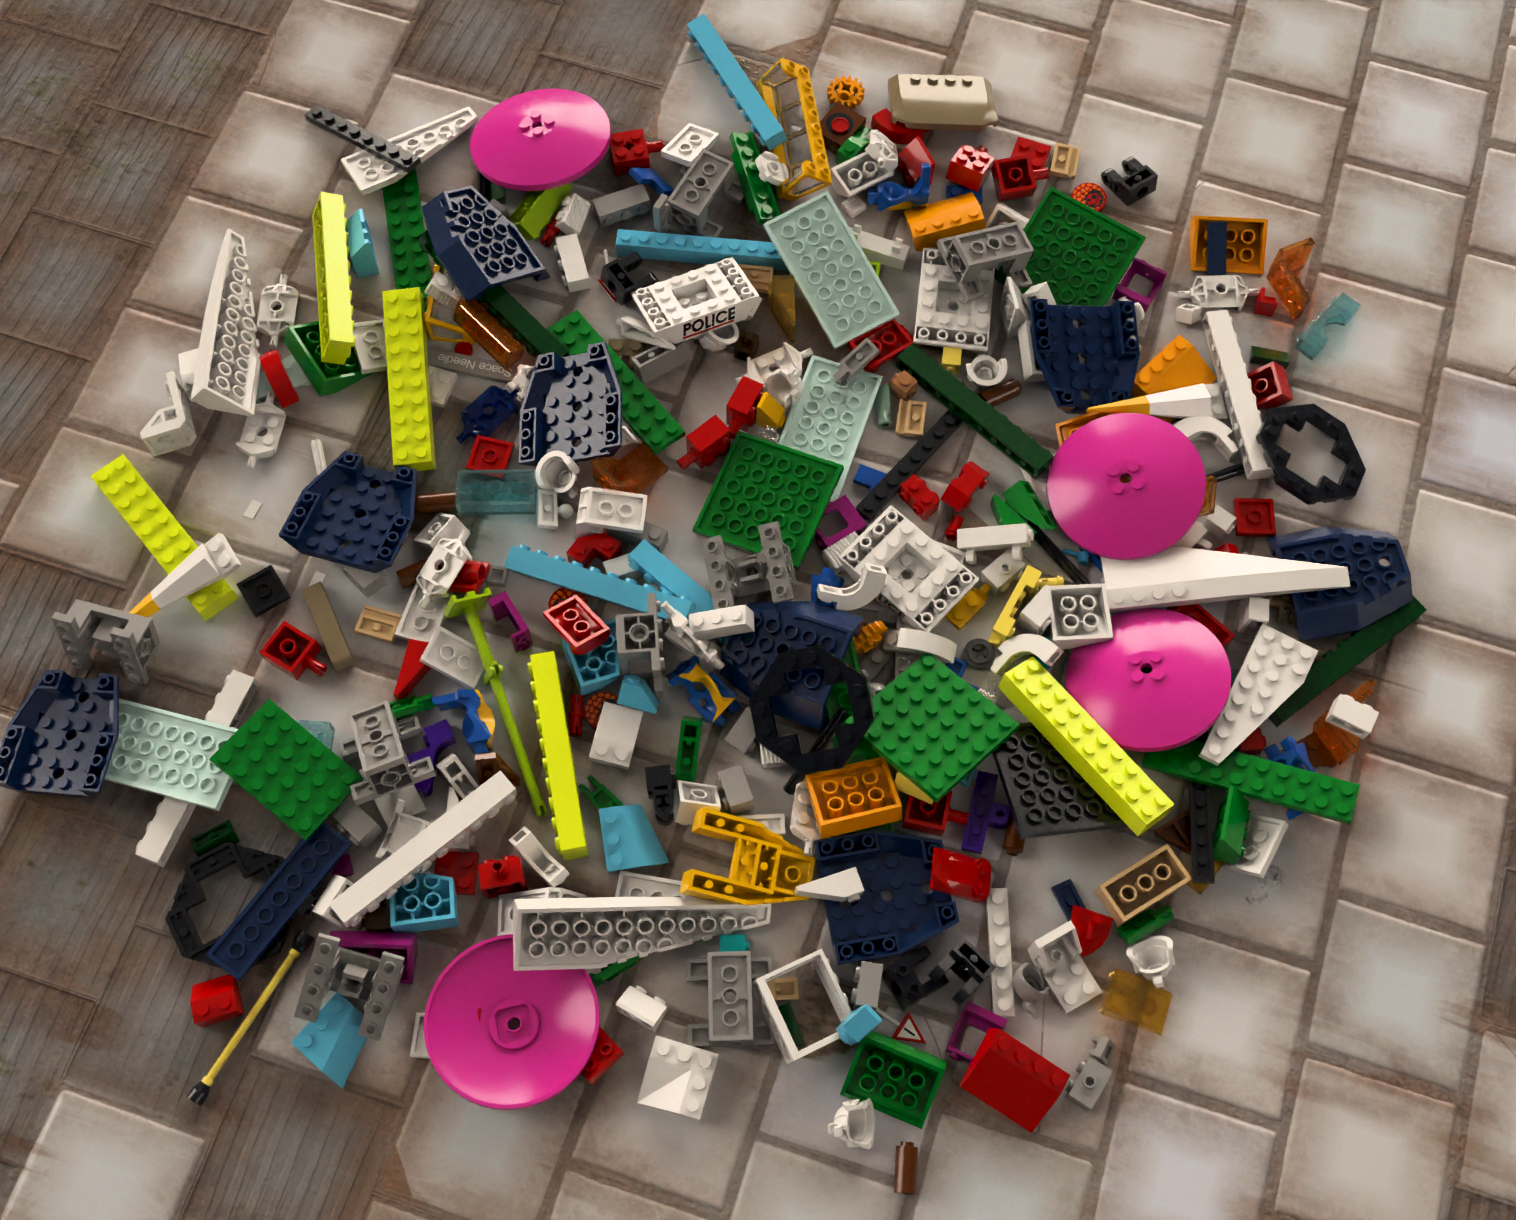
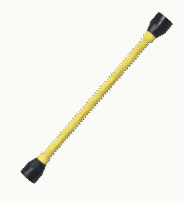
(201, 1090)

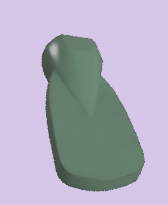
(883, 406)

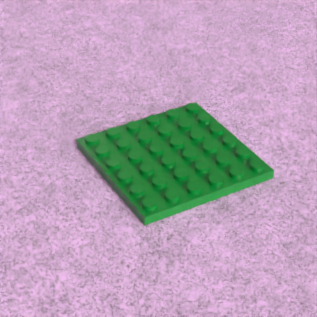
(1077, 251)
(768, 485)
(935, 726)

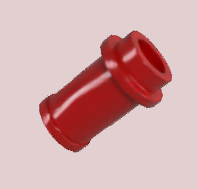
(951, 531)

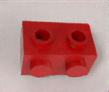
(919, 497)

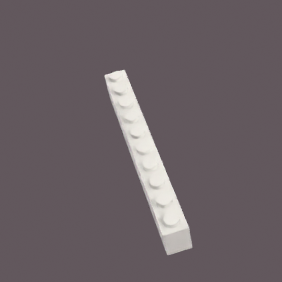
(1236, 391)
(174, 814)
(423, 849)

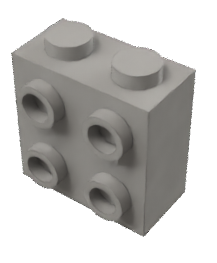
(868, 983)

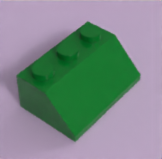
(1230, 827)

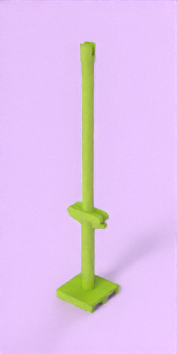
(469, 606)

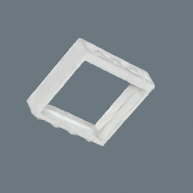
(773, 1016)

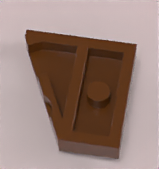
(1317, 752)
(489, 764)
(1177, 832)

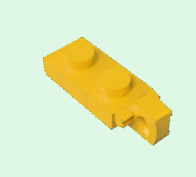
(968, 606)

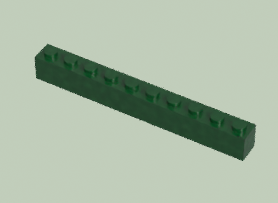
(510, 315)
(975, 411)
(1346, 657)

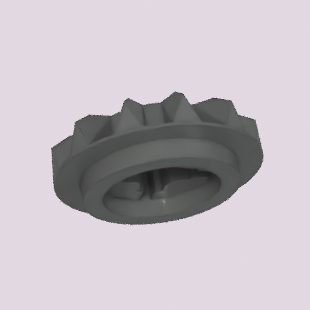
(977, 645)

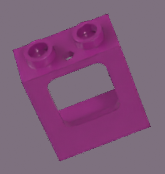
(1142, 268)
(851, 517)
(501, 607)
(978, 1018)

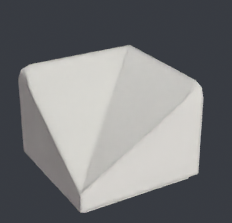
(1188, 313)

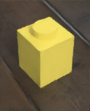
(951, 359)

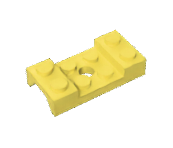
(1026, 588)

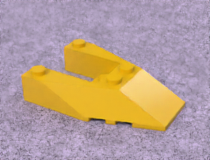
(761, 868)

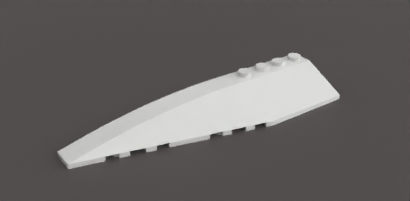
(228, 346)
(1205, 576)
(614, 929)

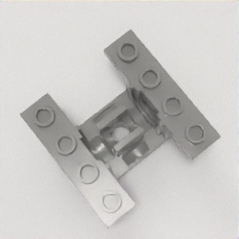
(697, 188)
(985, 249)
(731, 577)
(114, 630)
(642, 652)
(381, 753)
(352, 975)
(729, 1021)

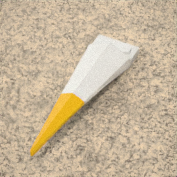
(1176, 403)
(200, 569)

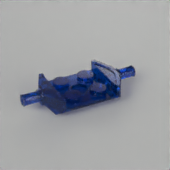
(481, 423)

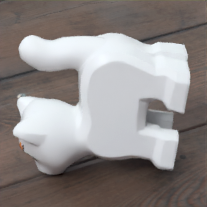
(520, 382)

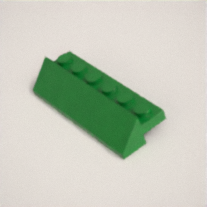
(758, 194)

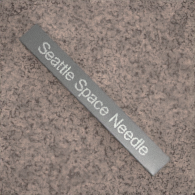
(471, 366)

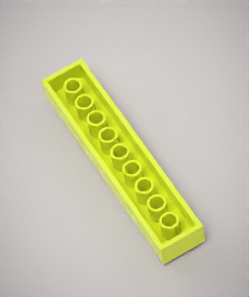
(333, 279)
(408, 379)
(157, 529)
(1085, 746)
(559, 758)

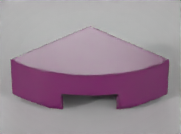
(344, 867)

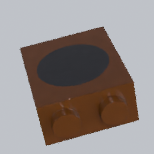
(833, 140)

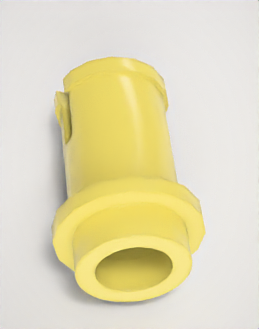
(1056, 581)

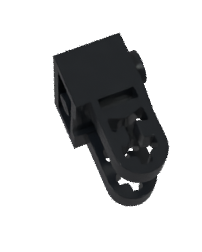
(1140, 183)
(620, 283)
(659, 786)
(967, 965)
(904, 982)

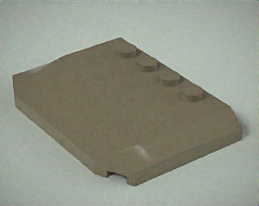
(942, 102)

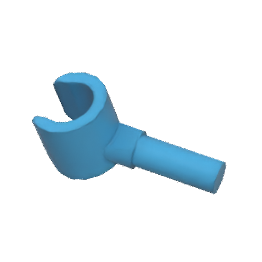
(1082, 556)

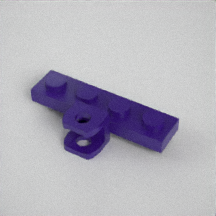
(983, 813)

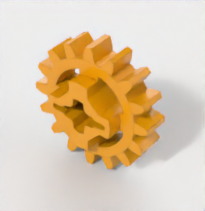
(845, 92)
(869, 637)

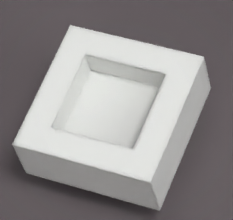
(853, 206)

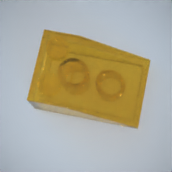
(782, 302)
(1135, 1001)

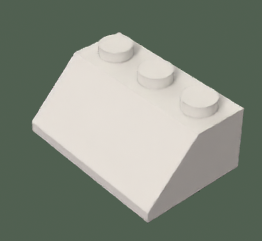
(857, 175)

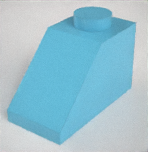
(637, 694)
(858, 1024)

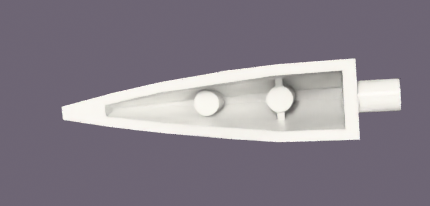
(640, 331)

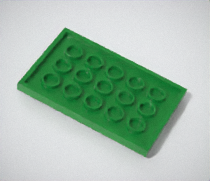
(286, 769)

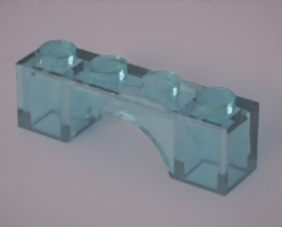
(1314, 339)

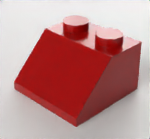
(911, 160)
(1270, 386)
(216, 1001)

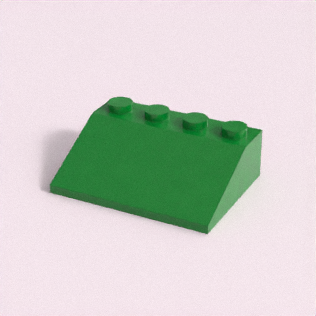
(325, 377)
(894, 1077)

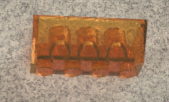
(488, 333)

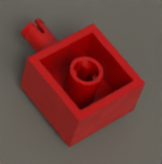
(631, 150)
(970, 167)
(1016, 178)
(742, 406)
(706, 444)
(292, 652)
(933, 821)
(502, 876)

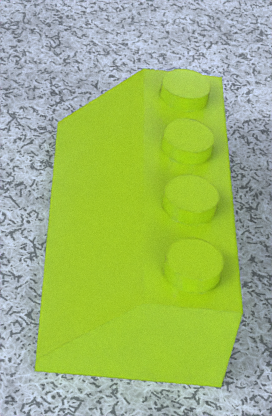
(536, 210)

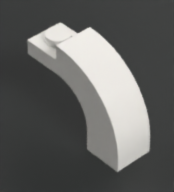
(1209, 430)
(857, 595)
(920, 643)
(1025, 645)
(538, 858)

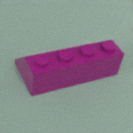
(377, 942)

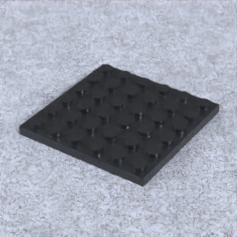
(1046, 791)

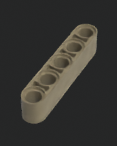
(328, 627)

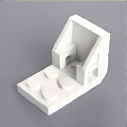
(169, 435)
(609, 510)
(506, 904)
(1063, 968)

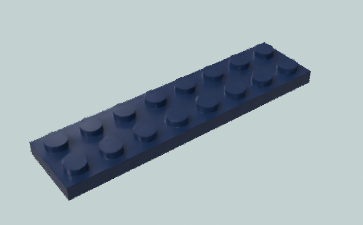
(278, 901)

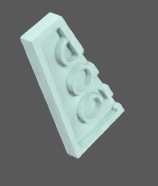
(294, 371)

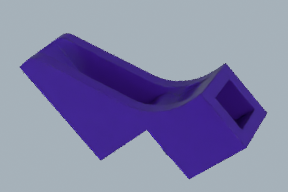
(437, 739)

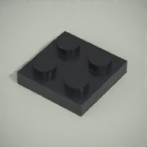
(263, 591)

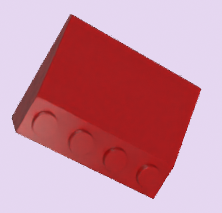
(1013, 1079)

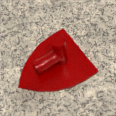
(1091, 928)

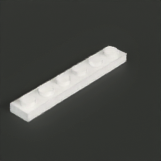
(1000, 952)

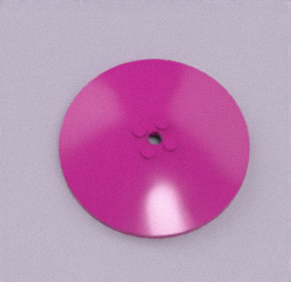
(540, 139)
(1131, 517)
(1159, 707)
(503, 1065)

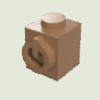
(903, 385)

